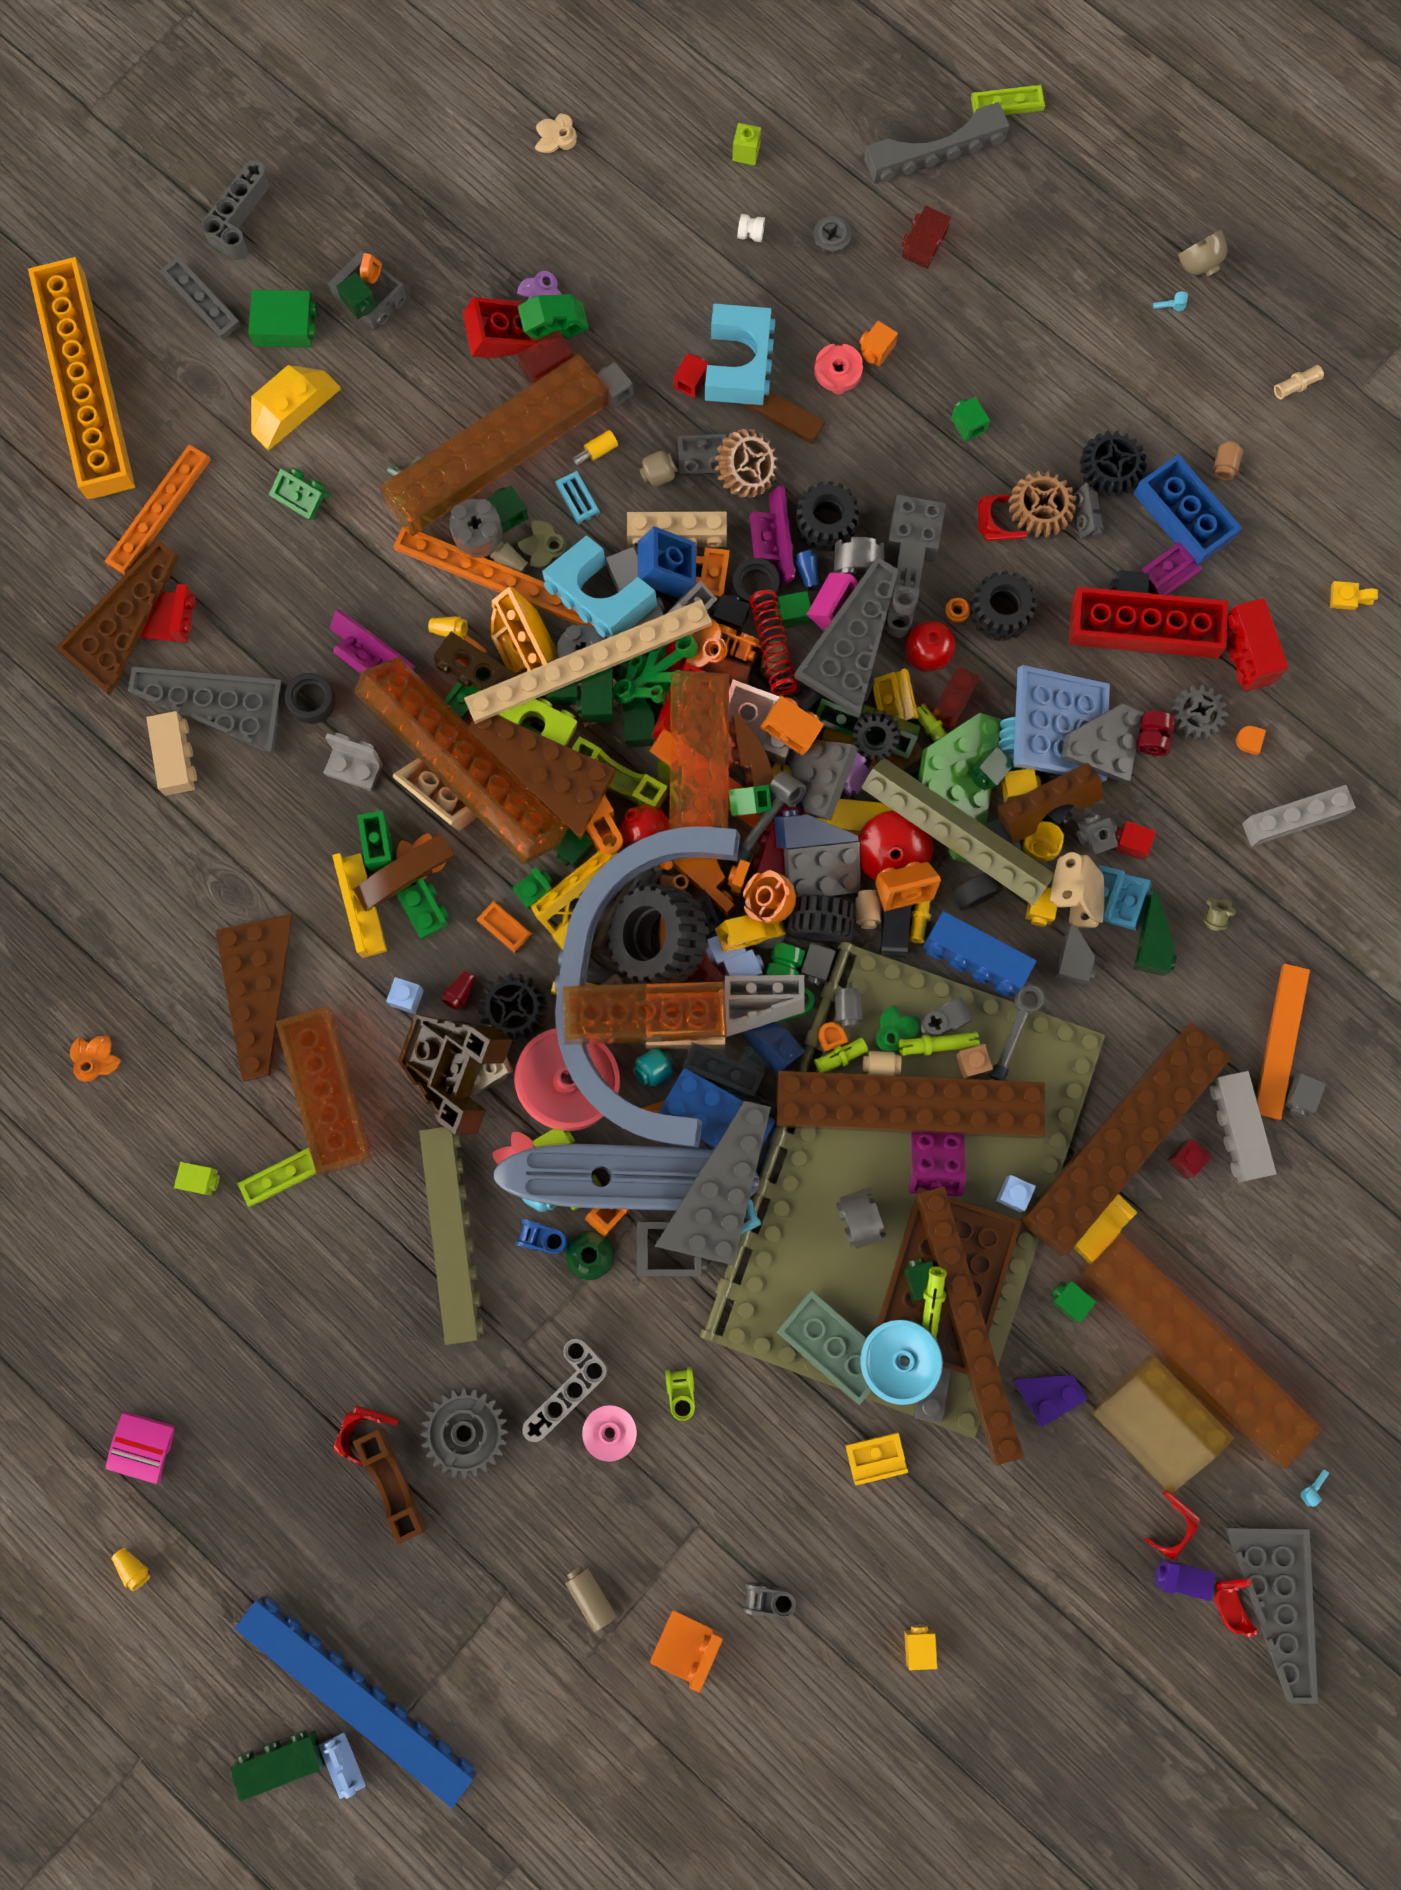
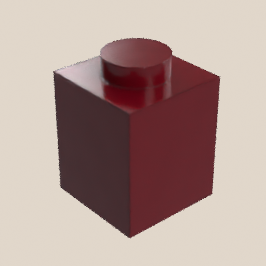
(1189, 1158)

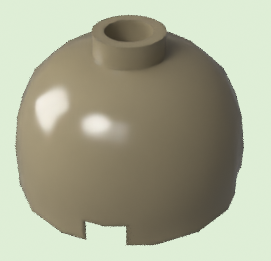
(1205, 255)

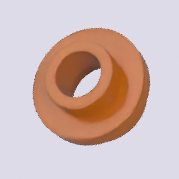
(957, 603)

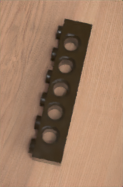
(456, 648)

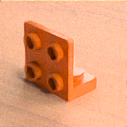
(687, 1649)

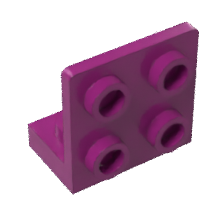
(938, 1162)

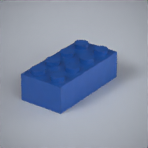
(1187, 509)
(979, 955)
(704, 1101)

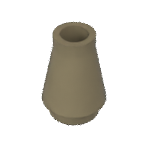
(507, 556)

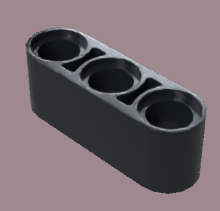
(895, 932)

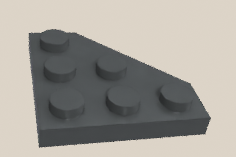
(1106, 743)
(823, 773)

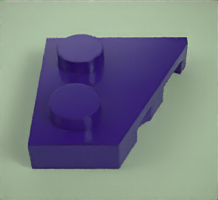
(1050, 1396)

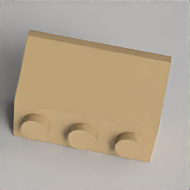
(434, 794)

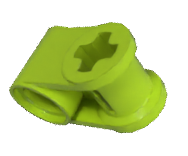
(680, 1390)

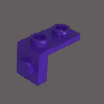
(1184, 1579)

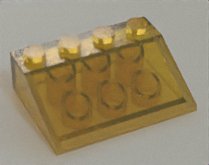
(1162, 1424)

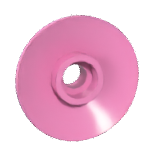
(598, 1443)

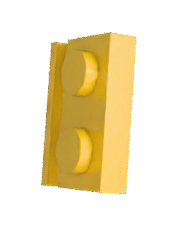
(895, 695)
(876, 1458)

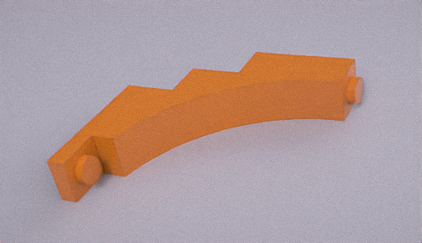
(707, 875)

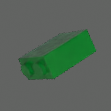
(282, 318)

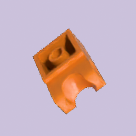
(603, 829)

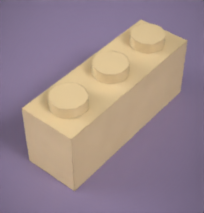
(171, 753)

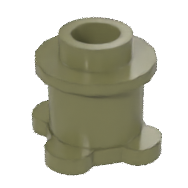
(1218, 914)

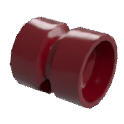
(1156, 732)

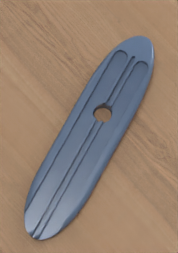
(638, 1175)

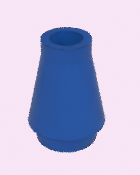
(808, 568)

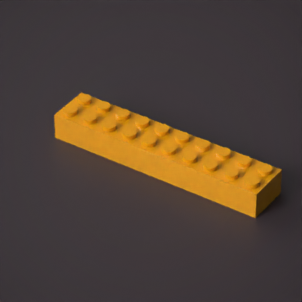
(81, 378)

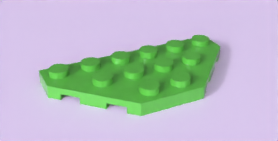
(951, 757)

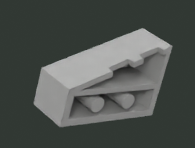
(761, 1000)

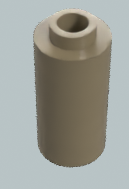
(590, 1598)

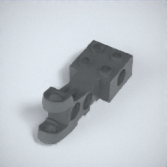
(914, 537)

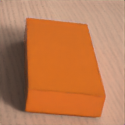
(504, 927)

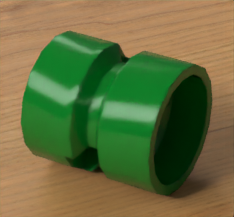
(786, 960)

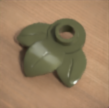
(540, 542)

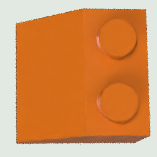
(907, 885)

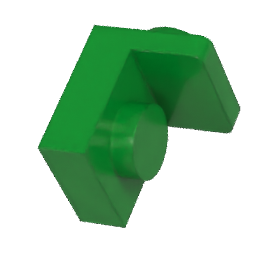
(533, 887)

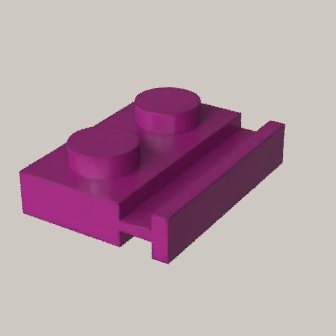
(1171, 570)

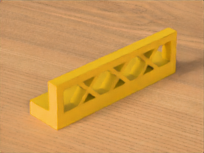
(567, 890)
(364, 925)

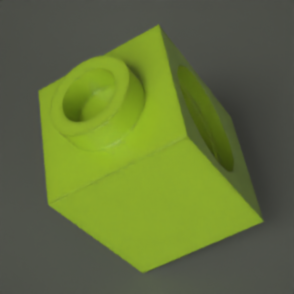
(746, 144)
(196, 1179)

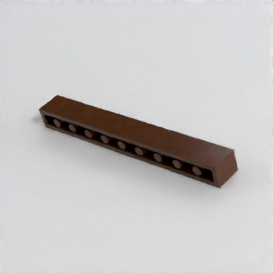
(969, 1327)

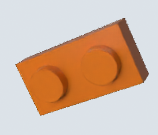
(737, 877)

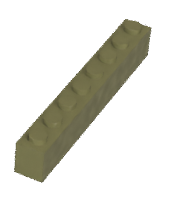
(958, 831)
(450, 1236)

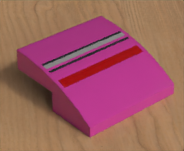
(140, 1447)

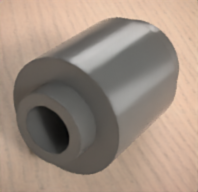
(848, 1007)

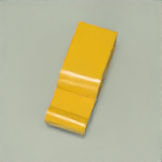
(746, 932)
(1105, 1229)

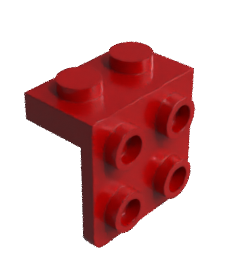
(171, 616)

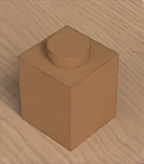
(974, 1062)

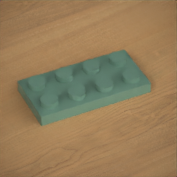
(828, 1344)

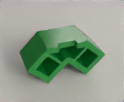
(552, 313)

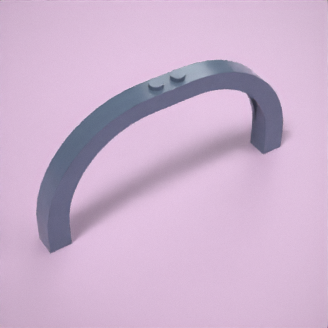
(574, 962)

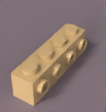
(704, 528)

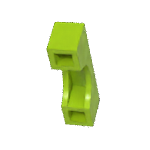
(626, 783)

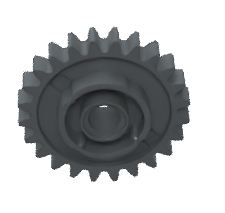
(444, 1437)

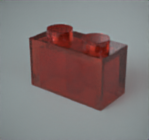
(926, 237)
(544, 356)
(955, 697)

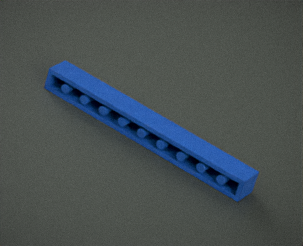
(356, 1700)

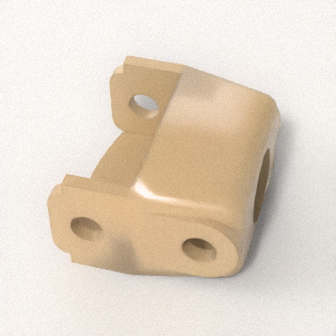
(1083, 889)

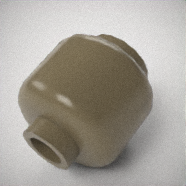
(658, 468)

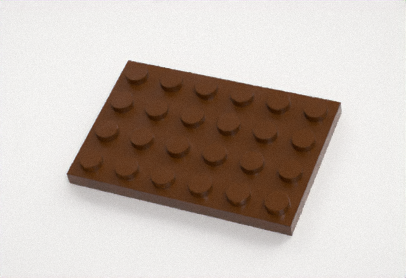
(988, 1248)

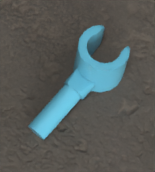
(1178, 304)
(1310, 1495)

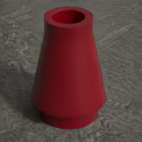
(458, 992)

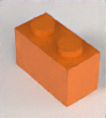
(792, 725)

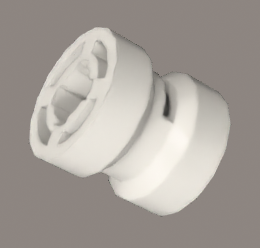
(751, 228)

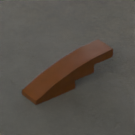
(403, 872)

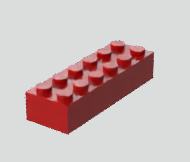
(1148, 622)

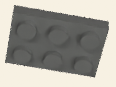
(824, 868)

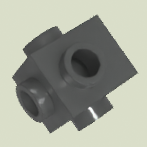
(1097, 833)

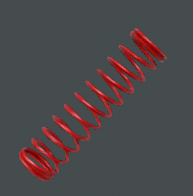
(782, 680)

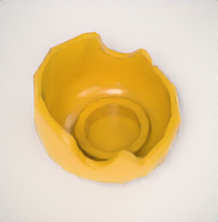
(1045, 843)

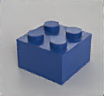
(667, 562)

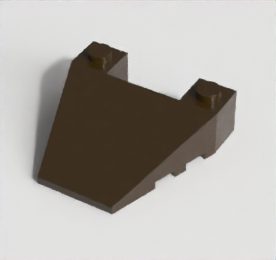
(445, 1062)

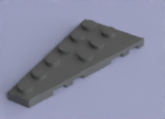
(846, 651)
(716, 1204)
(1283, 1601)

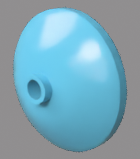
(884, 1367)

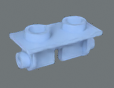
(342, 1766)

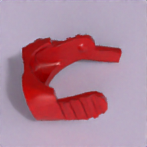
(986, 524)
(359, 1414)
(1192, 1527)
(1231, 1607)

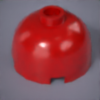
(930, 646)
(642, 822)

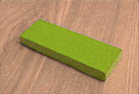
(1012, 100)
(277, 1177)

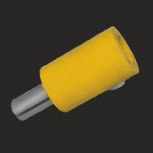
(597, 447)

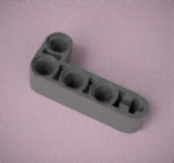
(252, 184)

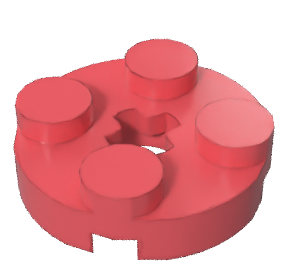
(838, 381)

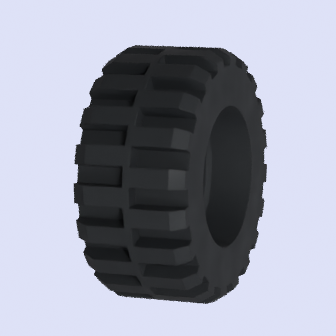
(632, 930)

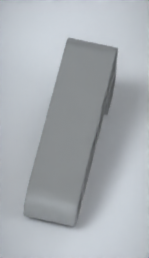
(562, 1396)

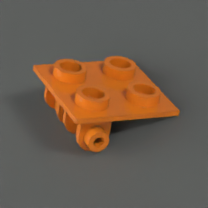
(746, 645)

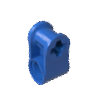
(537, 1236)

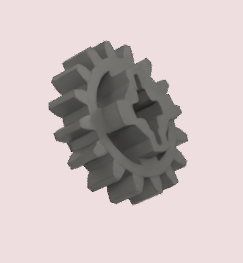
(1202, 702)

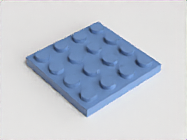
(1047, 710)

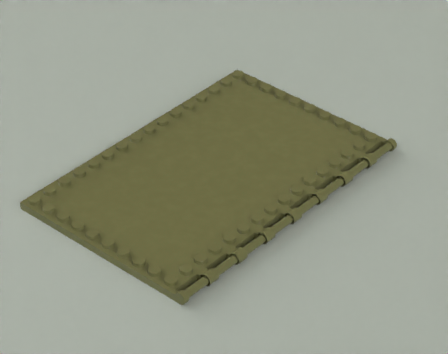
(802, 1234)

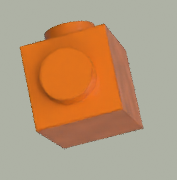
(877, 343)

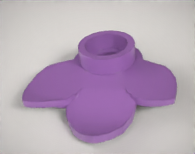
(534, 286)

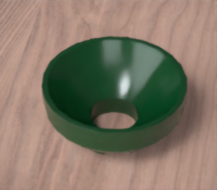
(600, 1266)

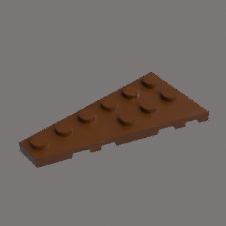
(111, 630)
(554, 773)
(254, 980)

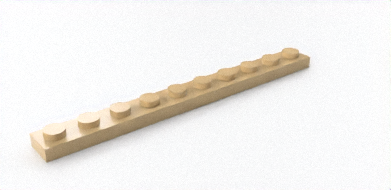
(588, 661)

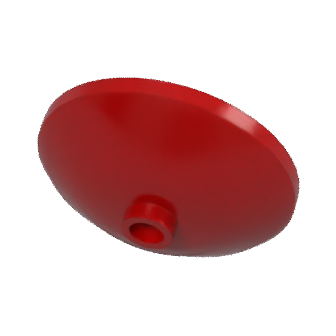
(892, 832)

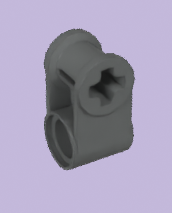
(948, 1016)
(767, 1600)

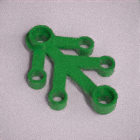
(631, 687)

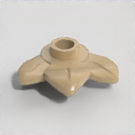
(556, 134)

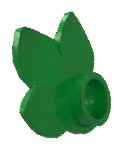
(897, 1027)

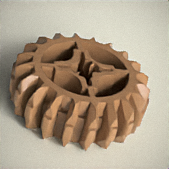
(736, 454)
(1031, 490)

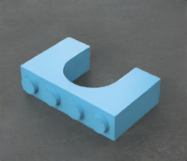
(747, 382)
(608, 614)

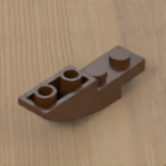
(749, 752)

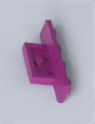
(772, 535)
(360, 646)

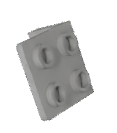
(353, 762)

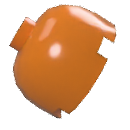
(769, 897)

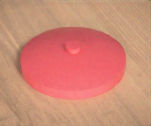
(548, 1088)

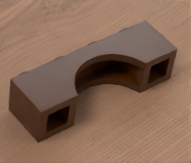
(1022, 815)
(399, 1504)

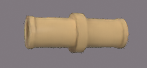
(1298, 382)

